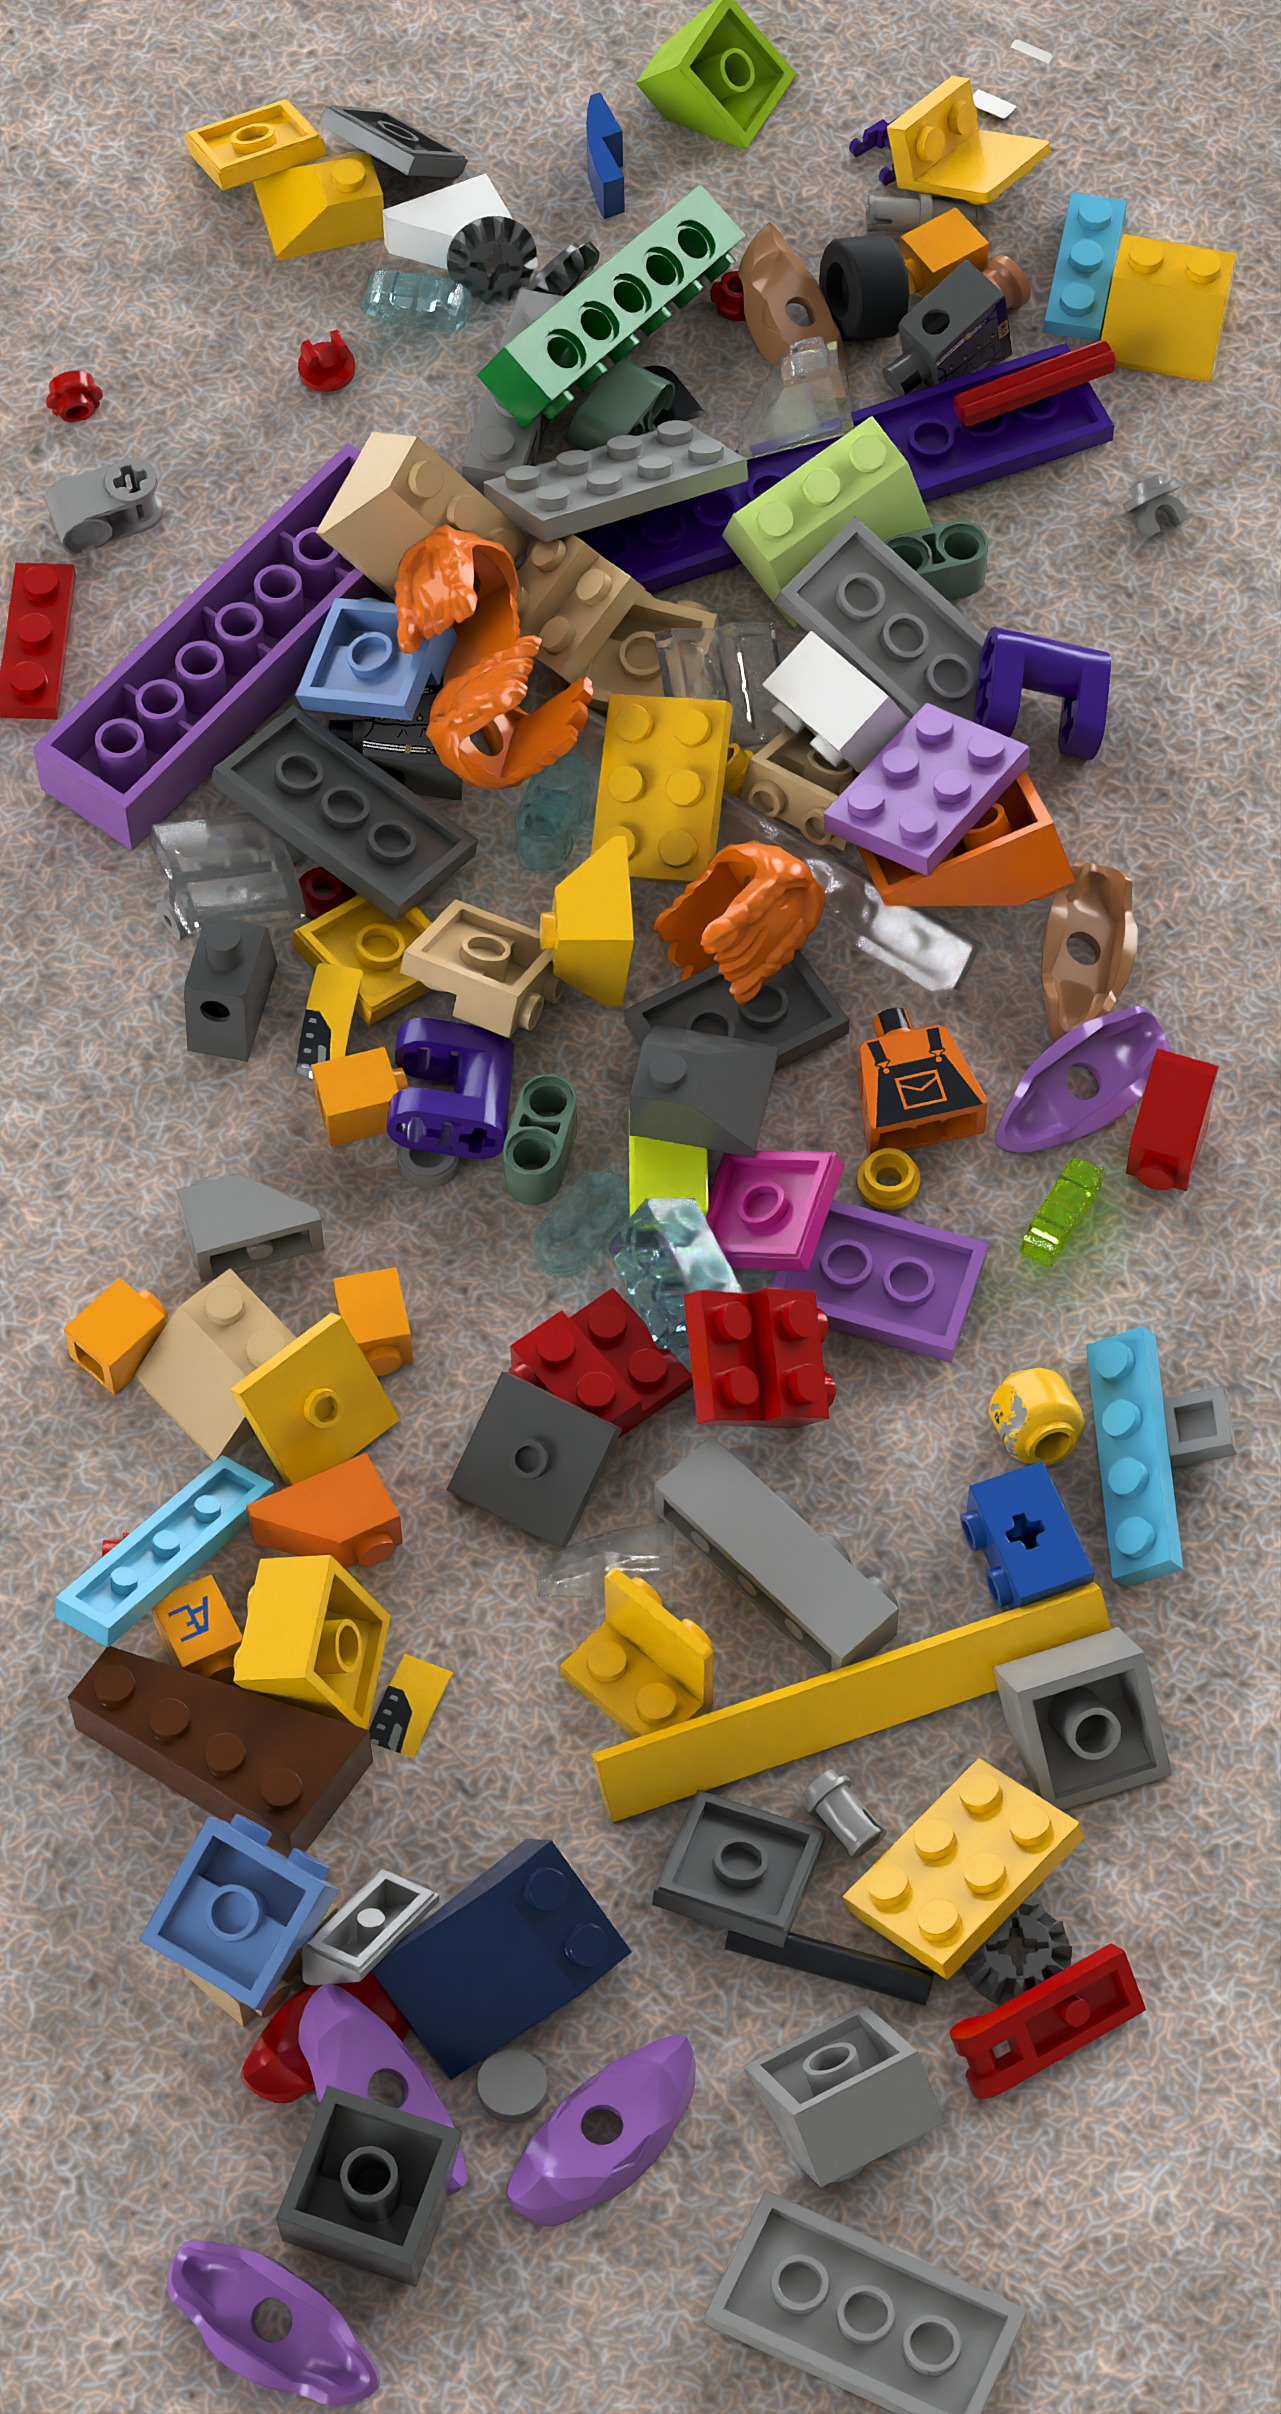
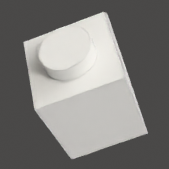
(428, 224)

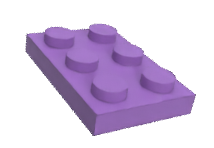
(926, 789)
(892, 1279)

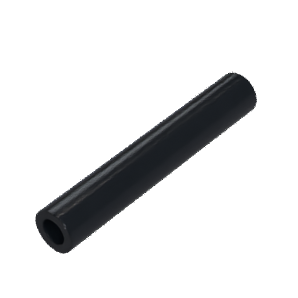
(840, 1965)

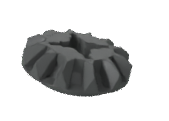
(477, 242)
(566, 270)
(995, 1975)

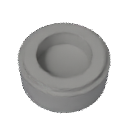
(426, 1168)
(512, 2085)

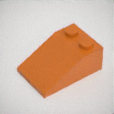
(1000, 861)

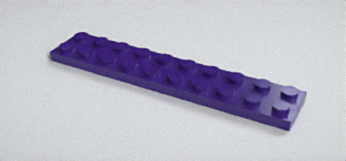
(944, 457)

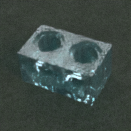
(665, 1255)

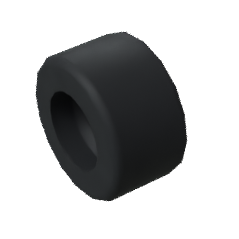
(865, 286)

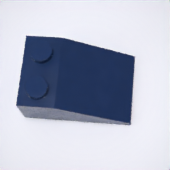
(499, 1957)

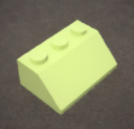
(809, 507)

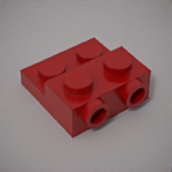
(758, 1358)
(601, 1362)

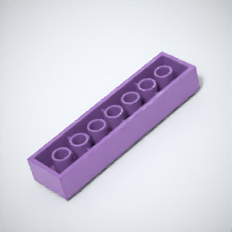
(204, 671)

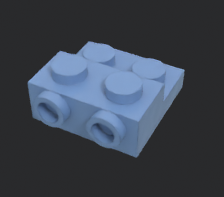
(362, 667)
(240, 1909)

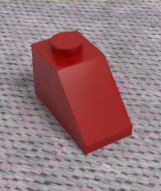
(1171, 1121)

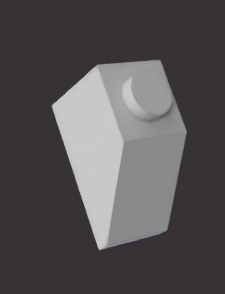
(245, 1225)

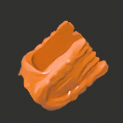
(438, 592)
(518, 742)
(745, 914)

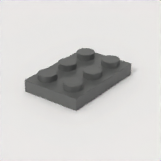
(789, 1011)

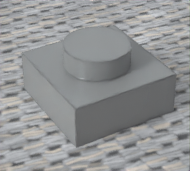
(1199, 1427)

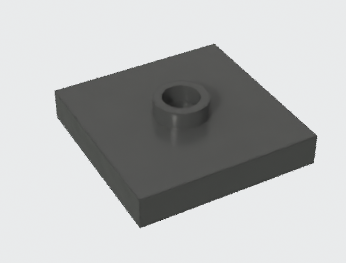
(393, 141)
(534, 1459)
(739, 1868)

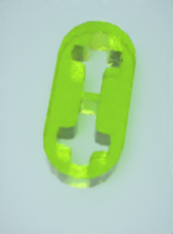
(1062, 1211)

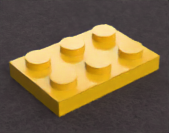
(663, 783)
(963, 1868)

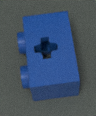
(1026, 1509)

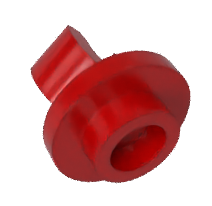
(326, 364)

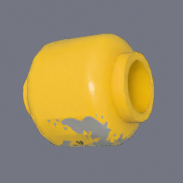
(1036, 1416)

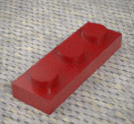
(36, 640)

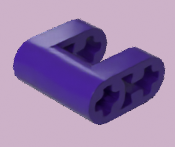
(1050, 667)
(480, 1094)

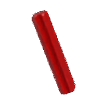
(1034, 383)

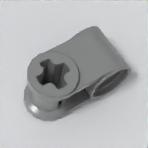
(101, 508)

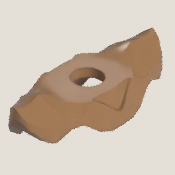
(770, 281)
(1101, 914)

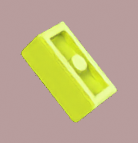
(666, 1171)

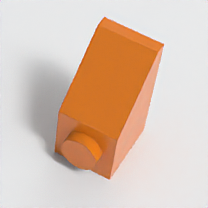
(332, 1514)

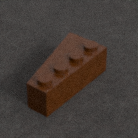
(223, 1744)

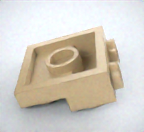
(571, 602)
(630, 656)
(797, 785)
(488, 965)

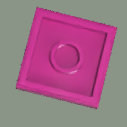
(772, 1207)

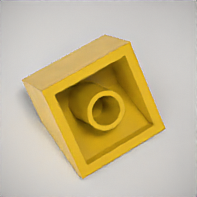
(1167, 307)
(312, 1638)

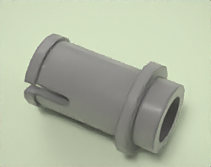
(843, 1812)

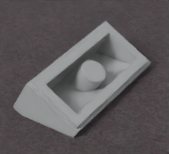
(365, 1929)

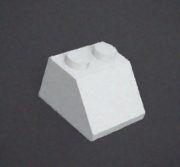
(835, 703)

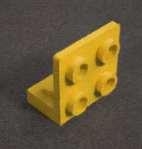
(945, 153)
(643, 1661)

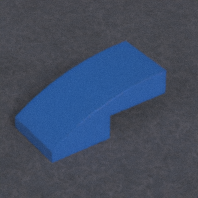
(605, 157)

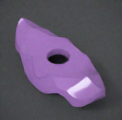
(1114, 1049)
(351, 2044)
(566, 2172)
(221, 2293)

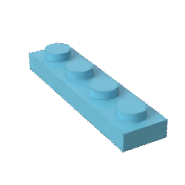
(1134, 1457)
(161, 1552)

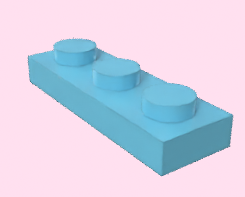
(1085, 266)

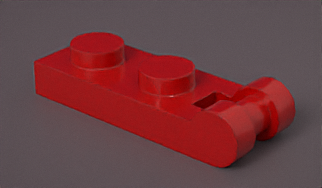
(1048, 2021)

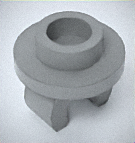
(1152, 496)

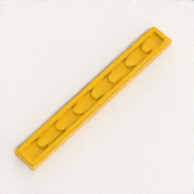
(837, 1705)

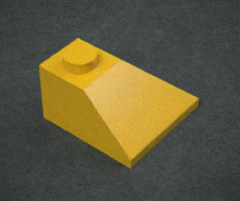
(322, 204)
(593, 925)

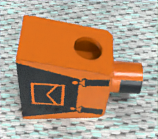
(916, 1086)

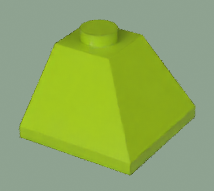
(717, 75)

